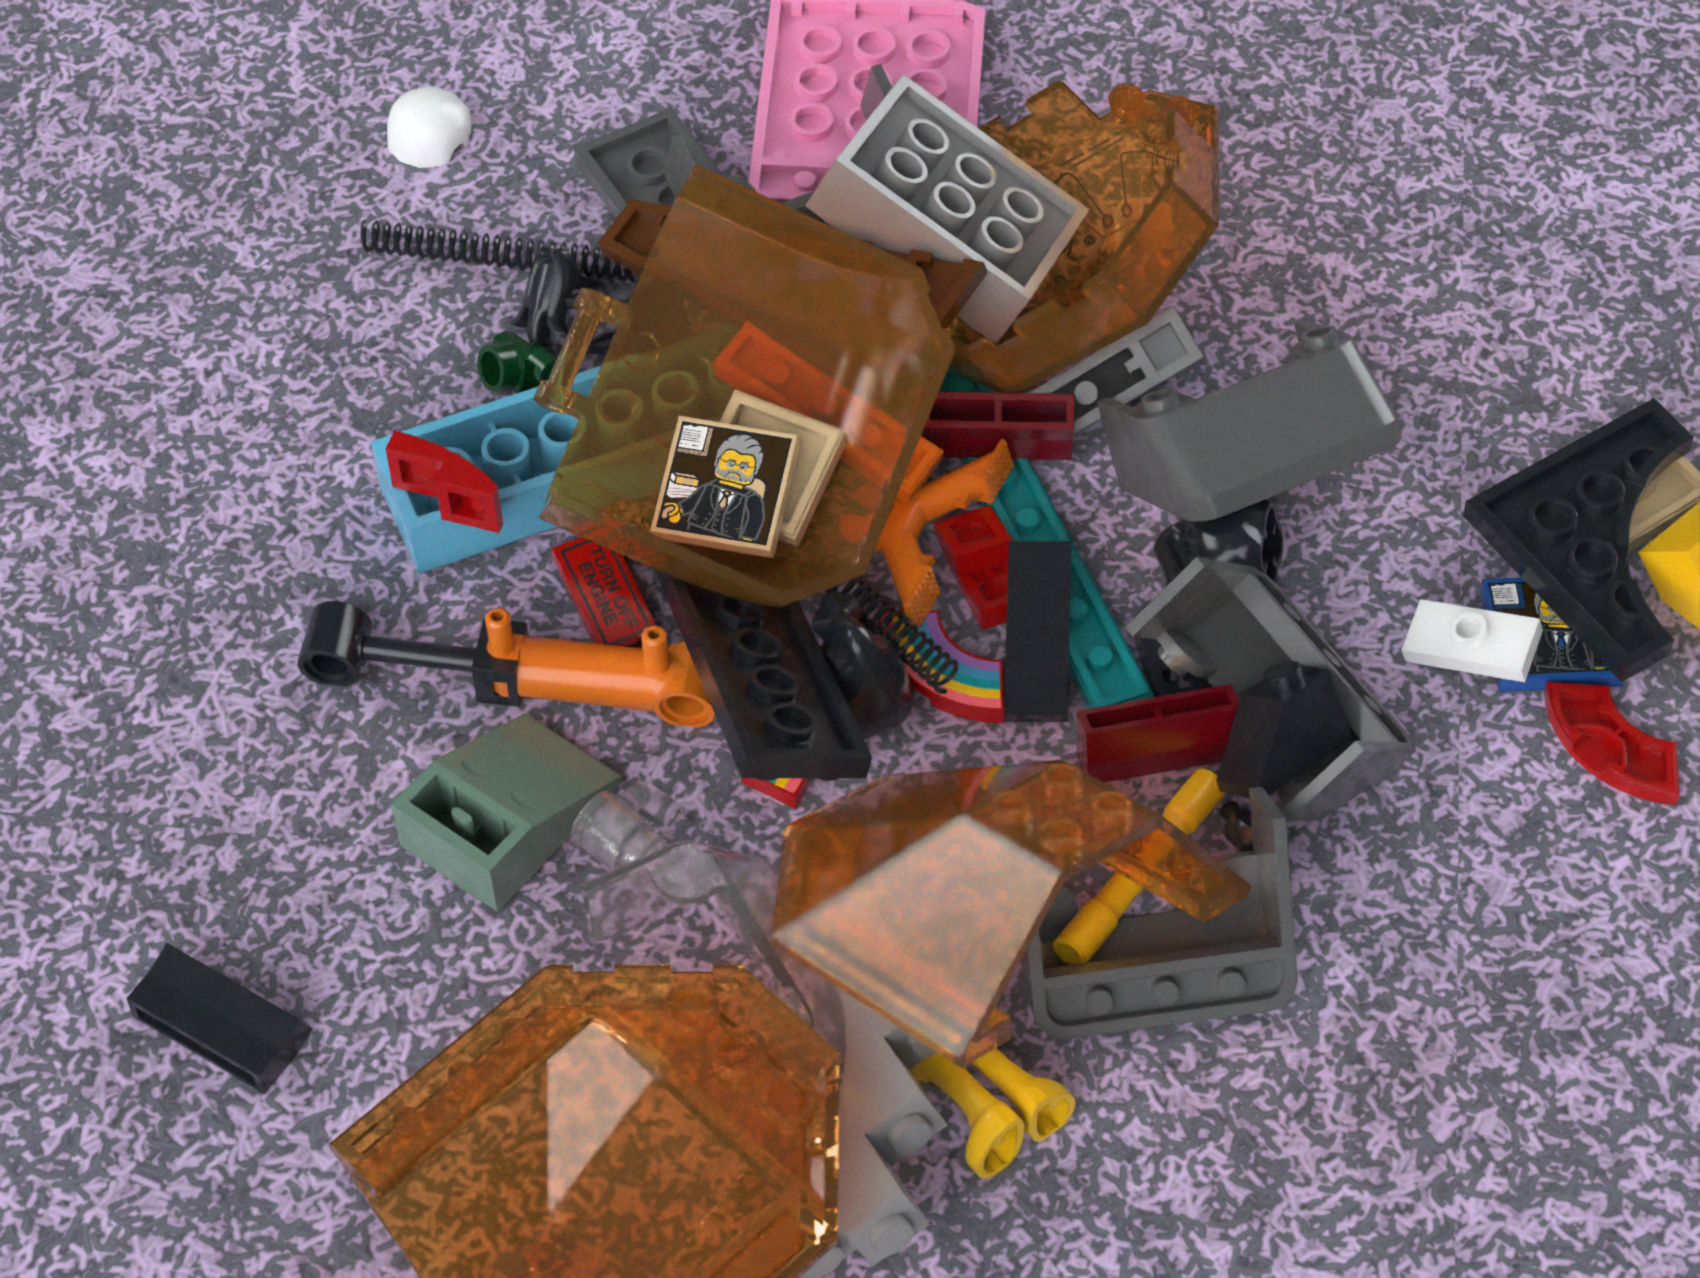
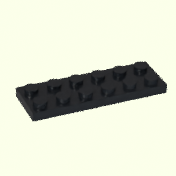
(768, 686)

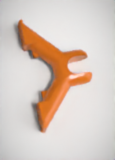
(898, 541)

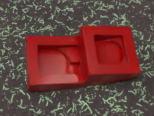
(461, 488)
(978, 557)

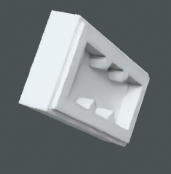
(1472, 640)

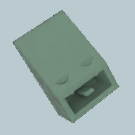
(498, 807)

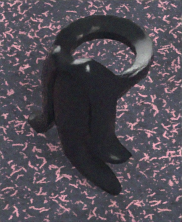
(543, 306)

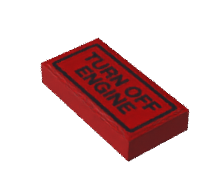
(603, 592)

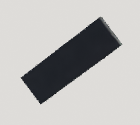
(1038, 631)

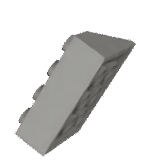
(947, 188)

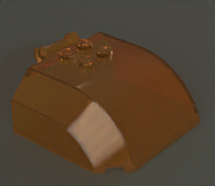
(762, 307)

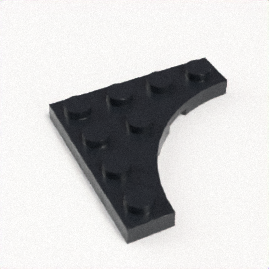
(1570, 532)

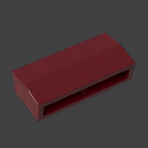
(975, 422)
(1155, 733)

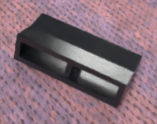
(217, 1019)

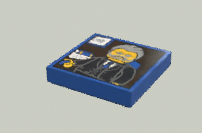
(1559, 652)

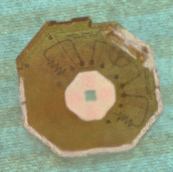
(1152, 209)

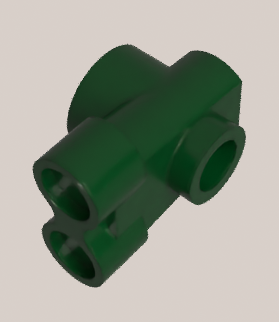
(514, 363)

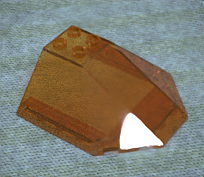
(940, 879)
(612, 1134)

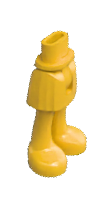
(996, 1129)

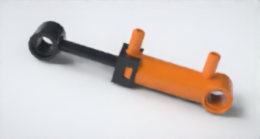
(517, 665)

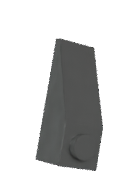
(1127, 367)

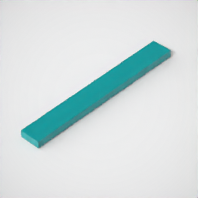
(1098, 652)

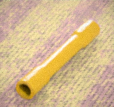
(1100, 915)

